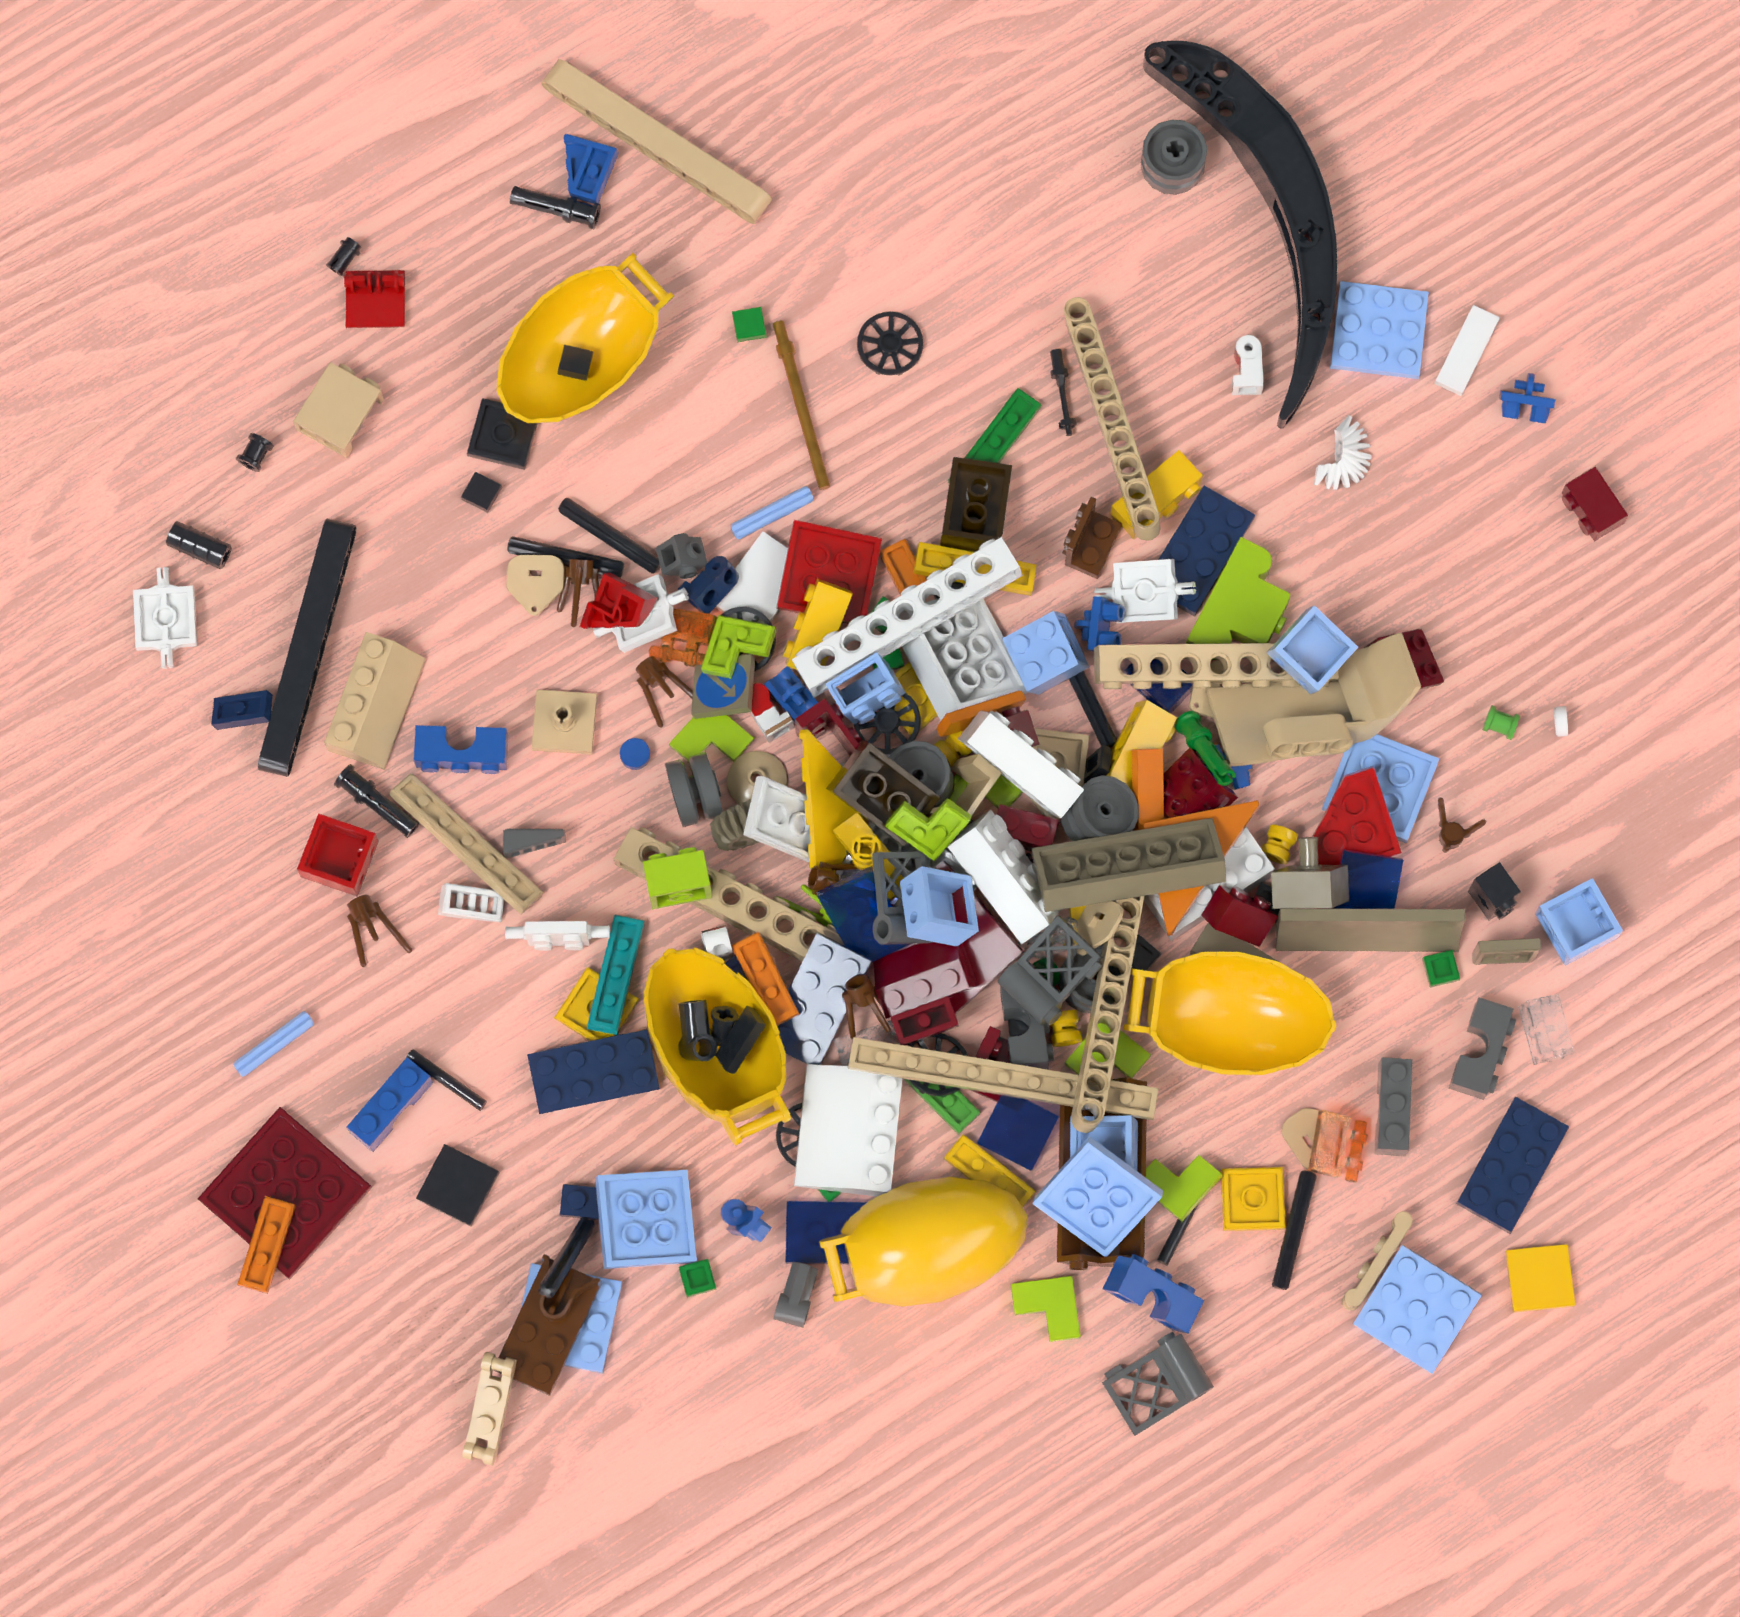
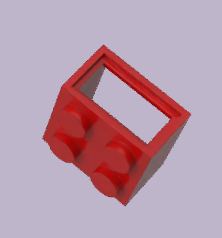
(337, 855)

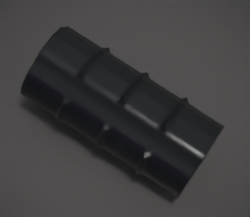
(198, 545)

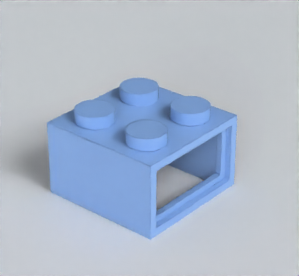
(1312, 649)
(1044, 652)
(869, 692)
(931, 909)
(1578, 922)
(1114, 1133)

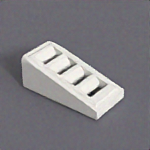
(457, 912)

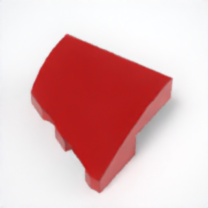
(617, 605)

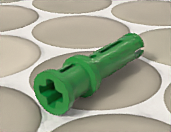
(1200, 740)

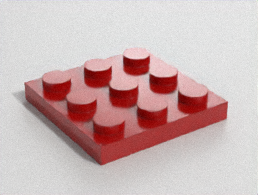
(831, 556)

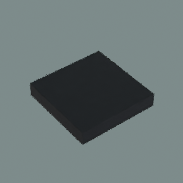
(500, 436)
(457, 1185)

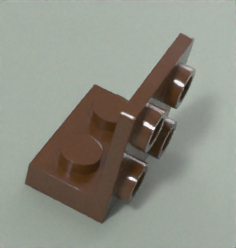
(1091, 541)

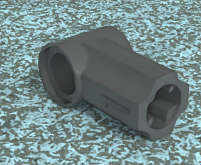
(794, 1301)

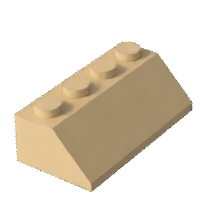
(374, 701)

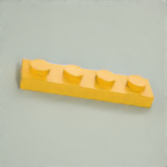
(935, 557)

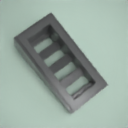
(528, 840)

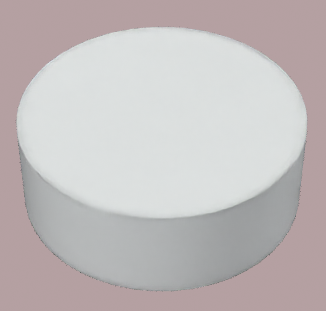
(1560, 720)

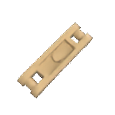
(1370, 1272)
(489, 1408)

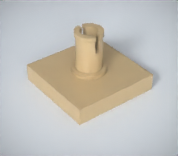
(564, 722)

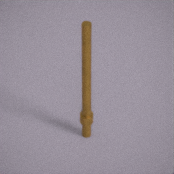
(786, 352)

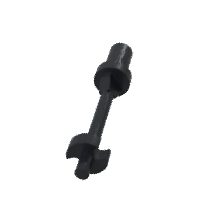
(1059, 373)

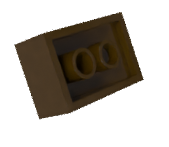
(975, 503)
(878, 787)

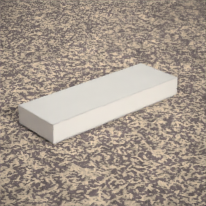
(1467, 350)

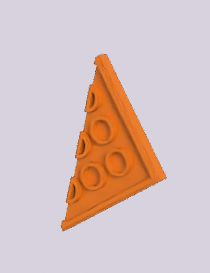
(1229, 825)

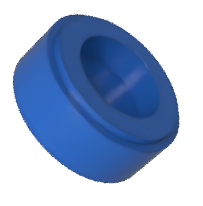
(634, 754)

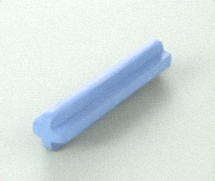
(772, 512)
(273, 1043)

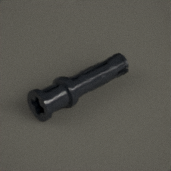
(568, 209)
(362, 795)

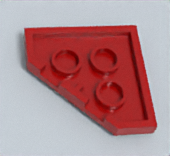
(1356, 820)

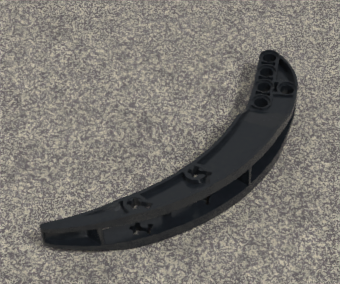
(1283, 172)

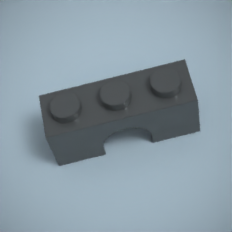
(1492, 1024)
(1031, 1047)
(1394, 1106)

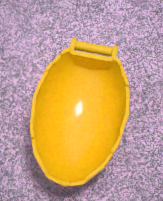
(586, 311)
(1233, 1013)
(705, 1084)
(927, 1241)

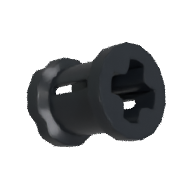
(254, 452)
(723, 1021)

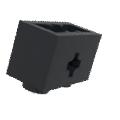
(1495, 892)

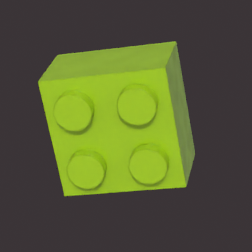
(677, 878)

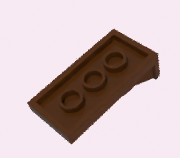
(549, 1328)

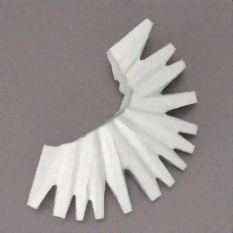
(1348, 459)

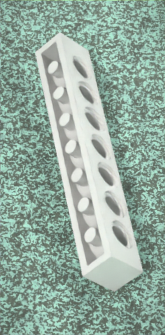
(924, 617)

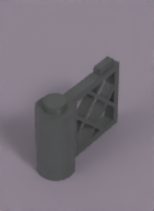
(890, 923)
(1035, 991)
(1179, 1369)

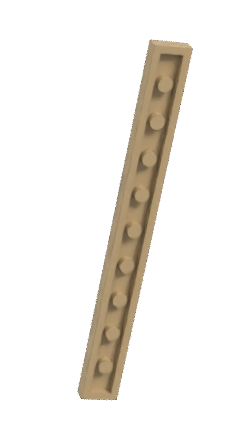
(994, 1077)

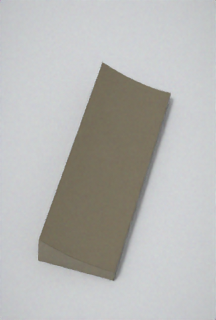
(1129, 865)
(1369, 930)

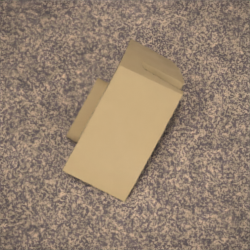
(1291, 723)

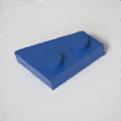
(588, 167)

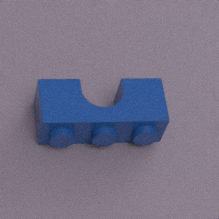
(485, 754)
(394, 1096)
(1174, 1304)

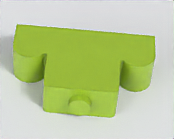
(1242, 602)

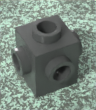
(681, 556)

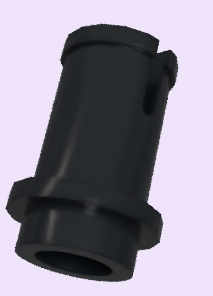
(344, 255)

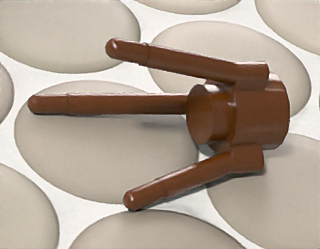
(578, 573)
(653, 674)
(1452, 832)
(824, 875)
(363, 912)
(861, 992)

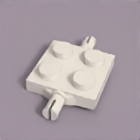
(1146, 590)
(165, 617)
(657, 624)
(557, 933)

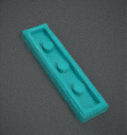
(615, 975)

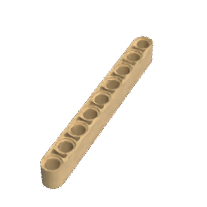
(656, 141)
(1112, 430)
(1107, 1014)

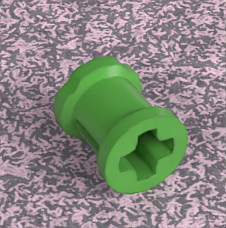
(1501, 722)

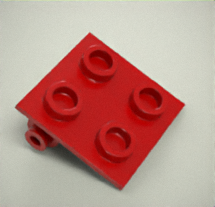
(375, 299)

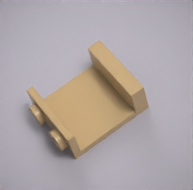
(337, 408)
(979, 775)

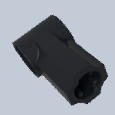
(695, 1029)

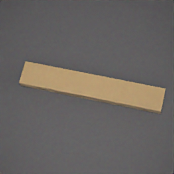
(466, 843)

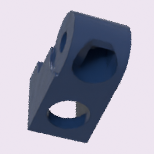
(711, 584)

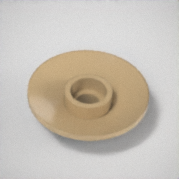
(755, 762)

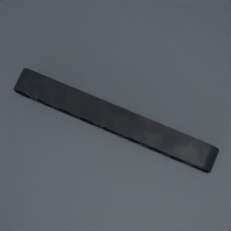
(307, 647)

